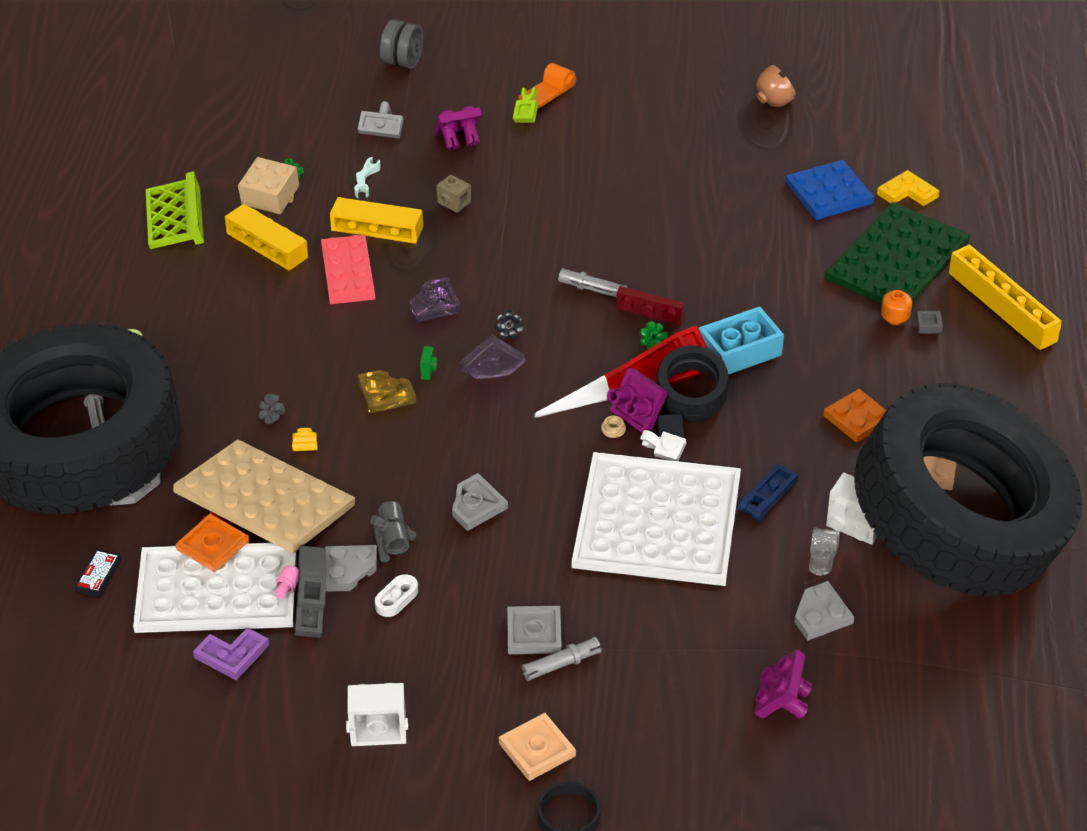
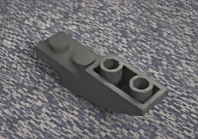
(310, 591)

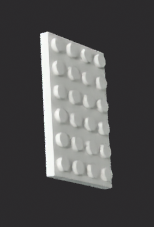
(187, 596)

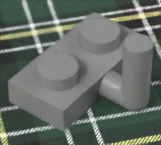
(381, 123)

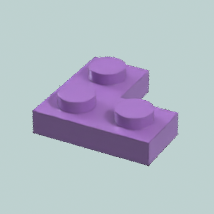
(233, 658)

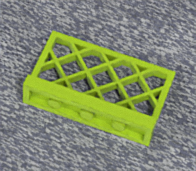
(190, 209)

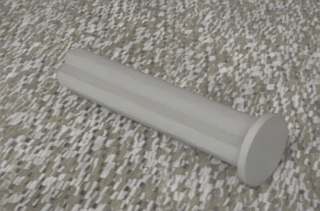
(95, 409)

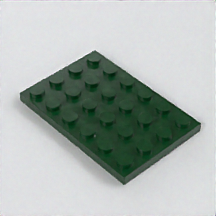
(897, 253)

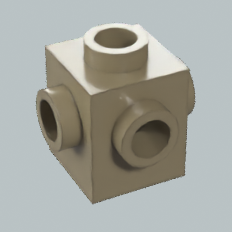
(453, 193)

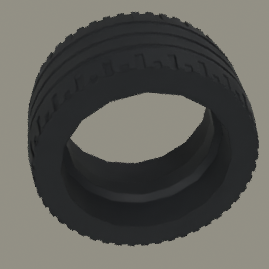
(700, 360)

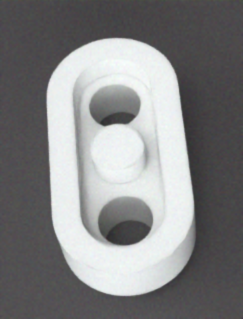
(393, 599)

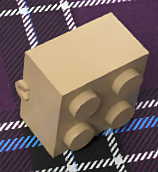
(269, 185)

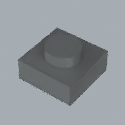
(929, 322)

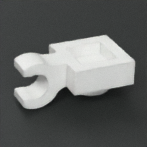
(666, 447)

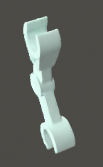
(368, 169)

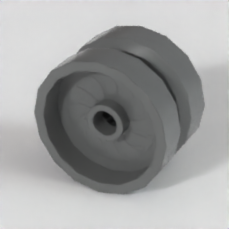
(401, 44)

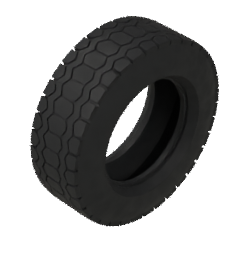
(98, 462)
(936, 530)

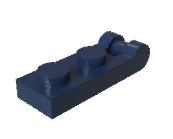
(768, 492)

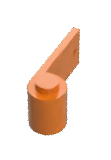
(555, 82)

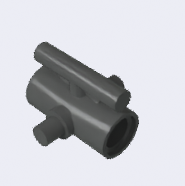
(390, 531)

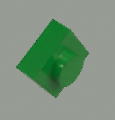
(428, 363)

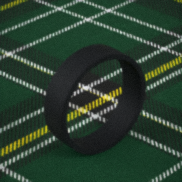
(569, 787)

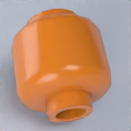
(896, 307)

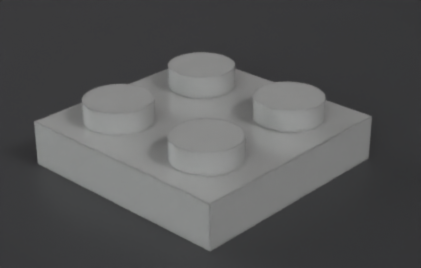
(534, 629)

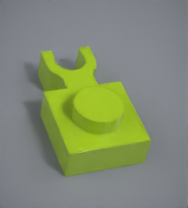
(526, 109)

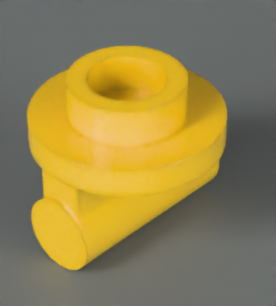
(304, 440)

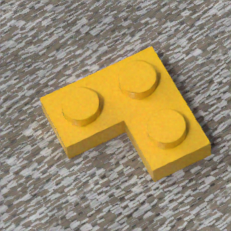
(908, 185)

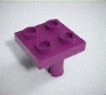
(451, 122)
(637, 400)
(781, 686)

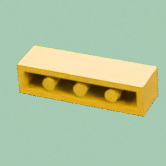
(376, 220)
(266, 237)

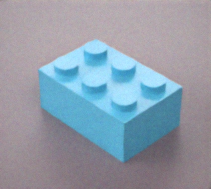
(744, 339)

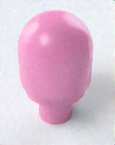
(286, 581)

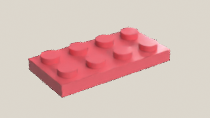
(347, 269)

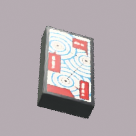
(97, 573)

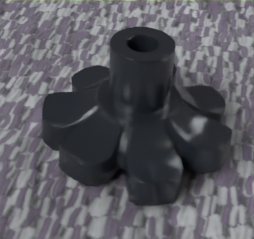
(506, 328)

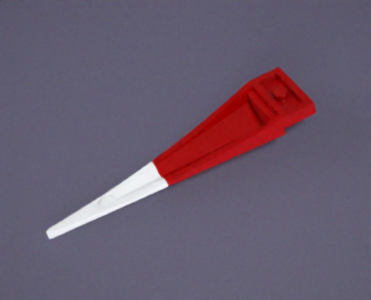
(645, 363)

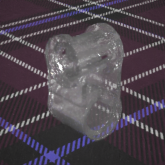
(823, 550)

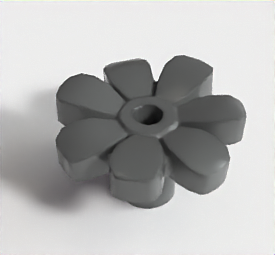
(271, 408)

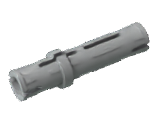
(588, 282)
(562, 658)

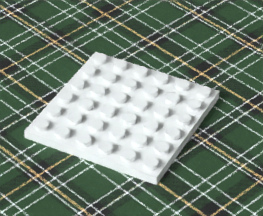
(657, 519)

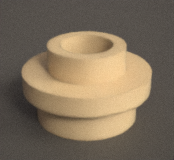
(613, 427)

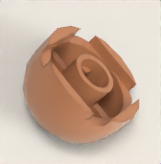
(773, 88)

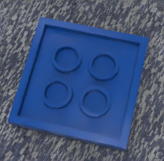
(829, 189)

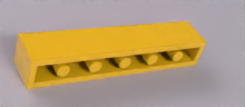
(1005, 297)

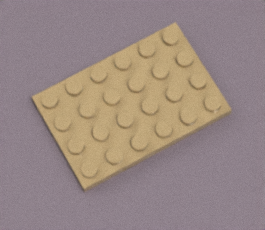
(264, 495)

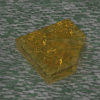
(385, 392)

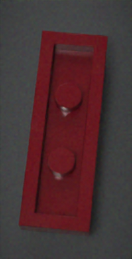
(650, 305)

